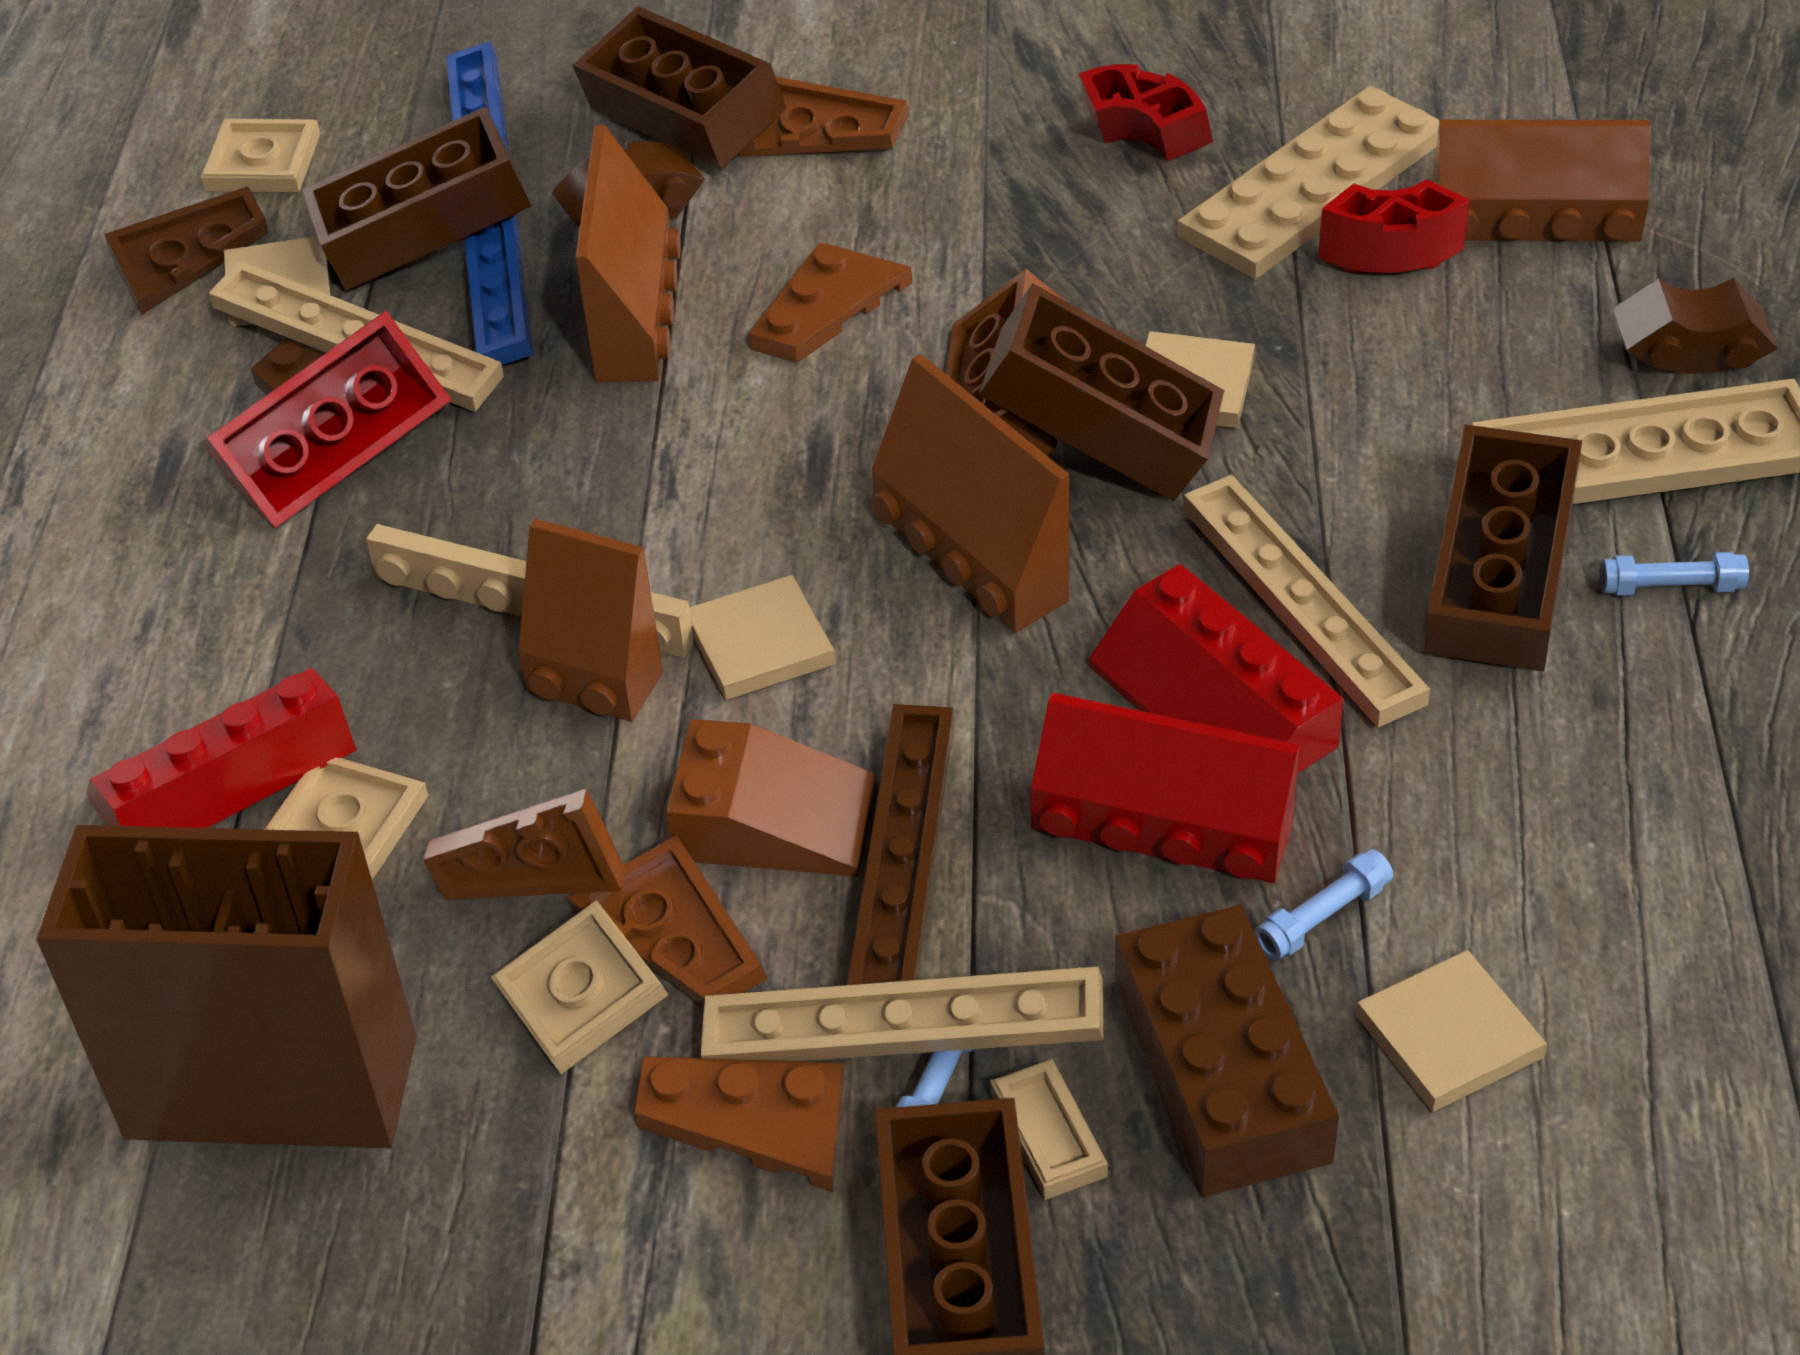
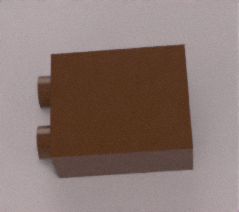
(232, 984)

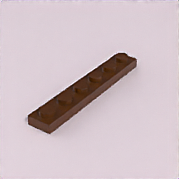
(902, 846)

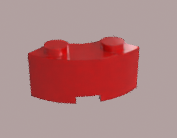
(1146, 109)
(1393, 228)

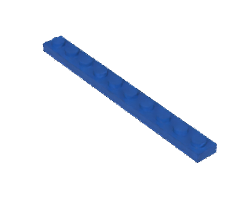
(495, 251)

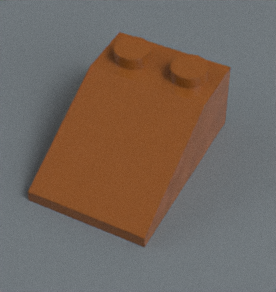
(588, 621)
(768, 801)

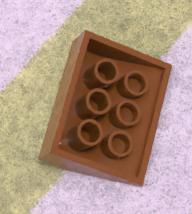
(625, 266)
(974, 498)

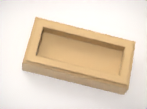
(1051, 1130)

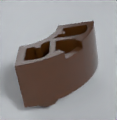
(660, 163)
(1695, 328)

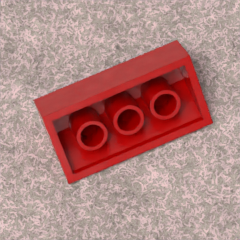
(327, 420)
(1203, 662)
(227, 759)
(1164, 787)

